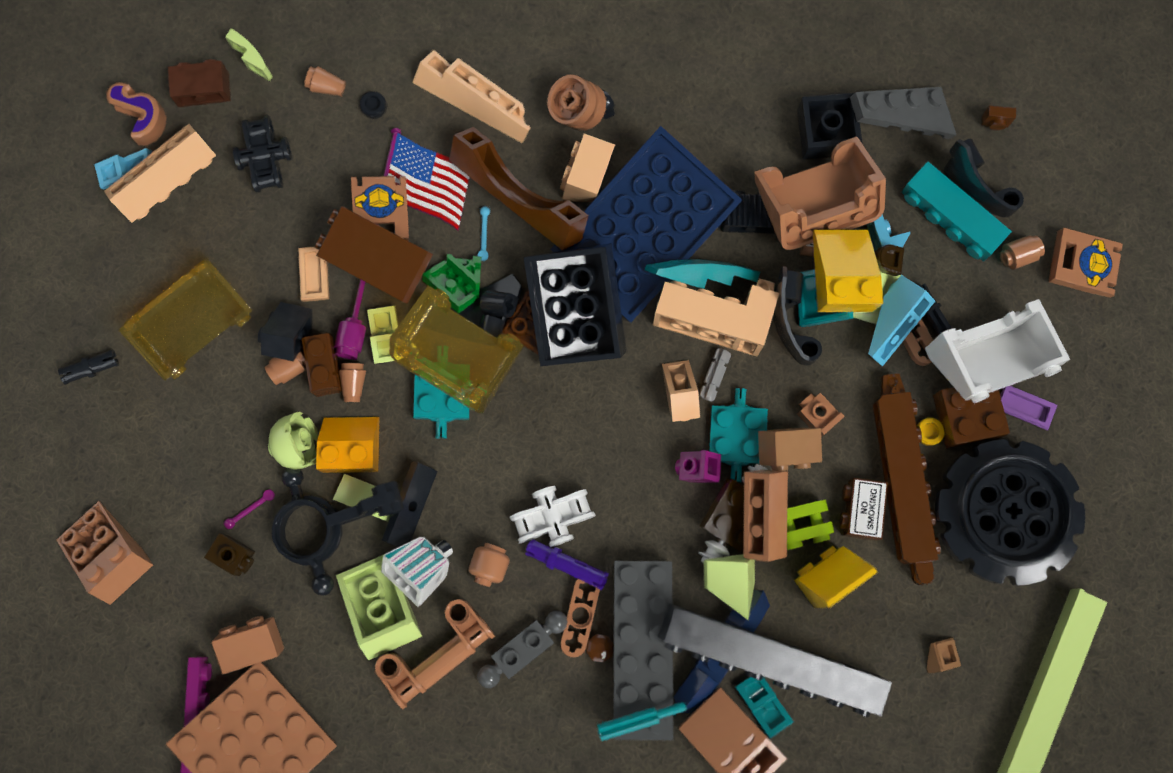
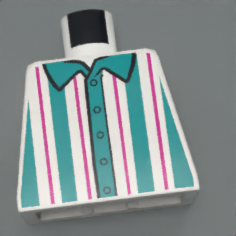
(417, 567)

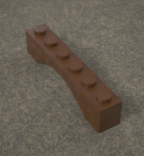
(556, 220)

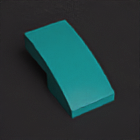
(764, 706)

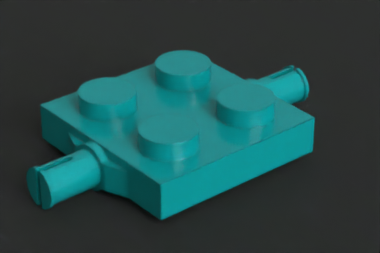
(436, 406)
(736, 433)

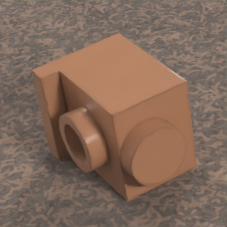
(810, 417)

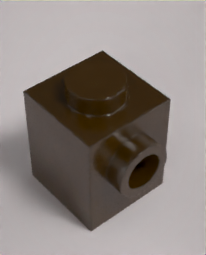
(230, 555)

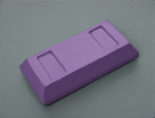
(1027, 407)

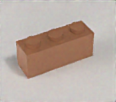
(765, 515)

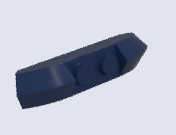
(706, 676)

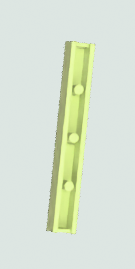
(1053, 683)

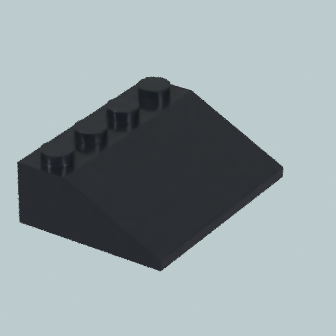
(575, 305)

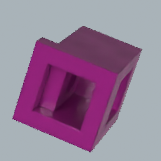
(699, 466)

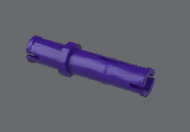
(556, 559)

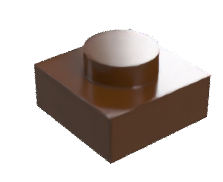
(998, 117)

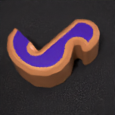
(143, 106)

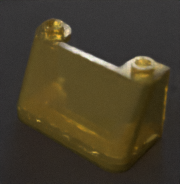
(185, 318)
(453, 351)

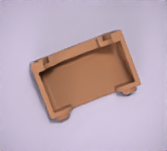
(825, 197)

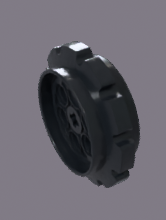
(1056, 516)

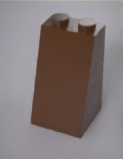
(373, 254)

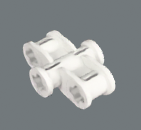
(562, 512)

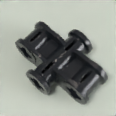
(262, 153)

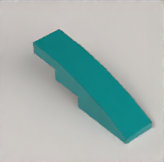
(697, 271)

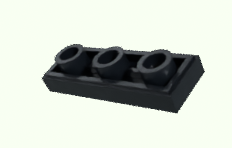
(414, 496)

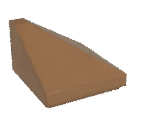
(942, 656)

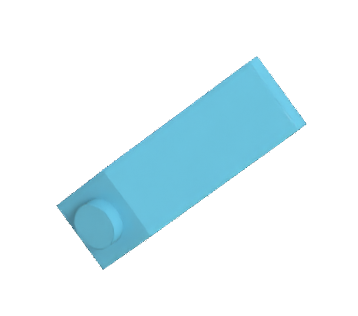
(899, 314)

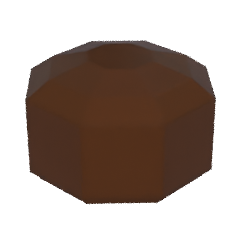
(600, 648)

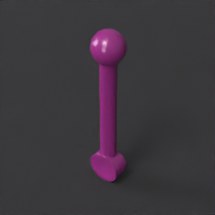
(268, 495)

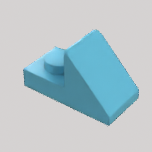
(880, 234)

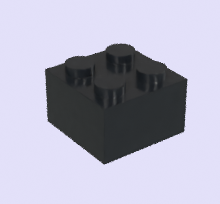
(825, 123)

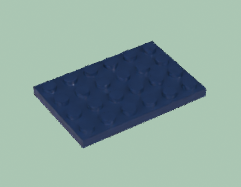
(653, 214)

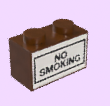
(864, 509)

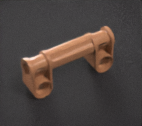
(438, 663)

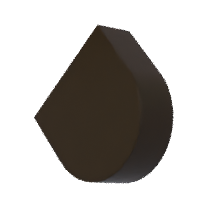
(890, 259)

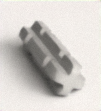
(715, 374)

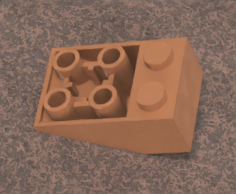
(103, 554)
(730, 738)

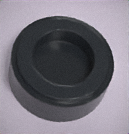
(373, 105)

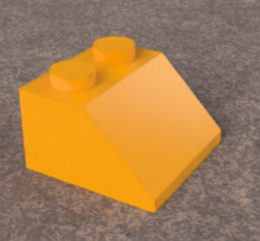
(348, 445)

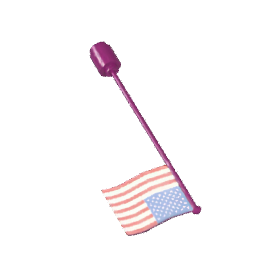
(426, 193)

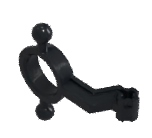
(385, 501)

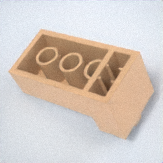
(718, 319)

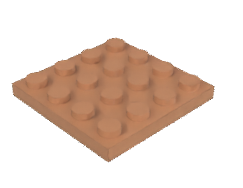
(252, 730)

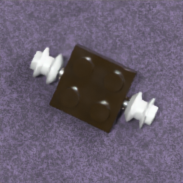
(726, 519)

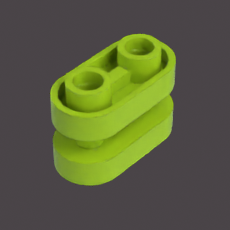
(818, 531)

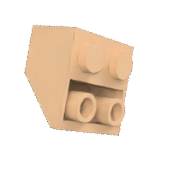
(589, 164)

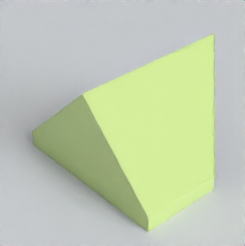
(731, 581)

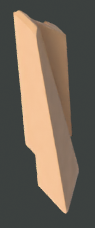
(473, 94)

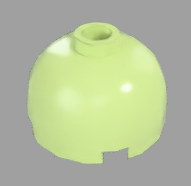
(291, 437)

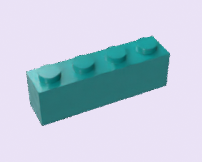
(955, 212)

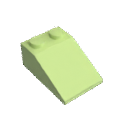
(377, 609)

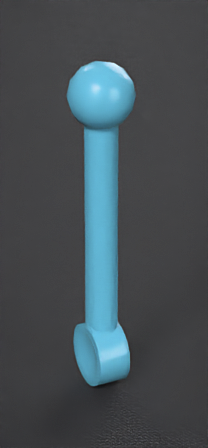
(484, 211)

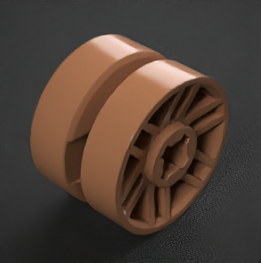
(576, 102)

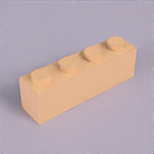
(160, 173)

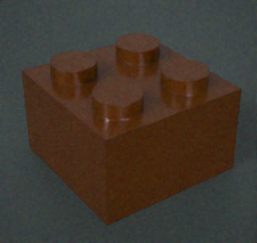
(969, 421)

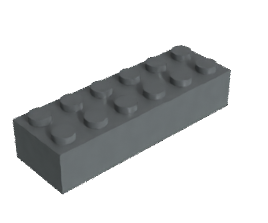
(640, 660)

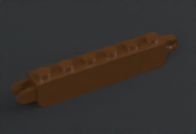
(904, 473)

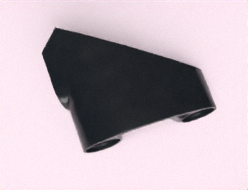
(963, 172)
(790, 294)
(494, 305)

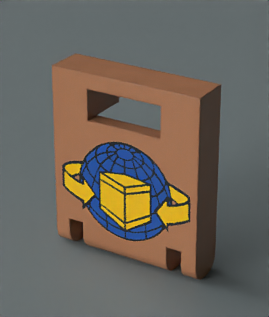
(382, 202)
(1092, 264)

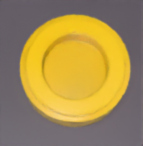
(932, 431)

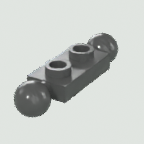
(522, 649)

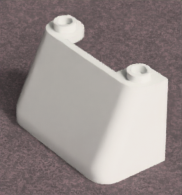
(999, 352)

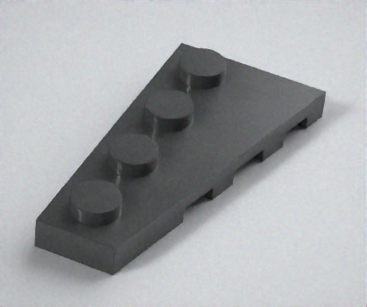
(906, 108)

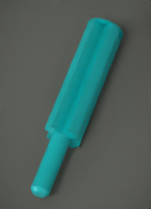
(636, 721)

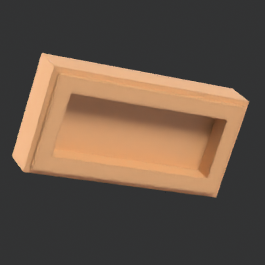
(313, 275)

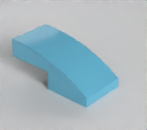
(115, 167)

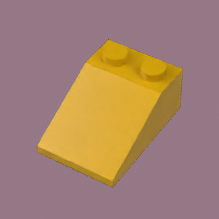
(846, 271)
(833, 576)

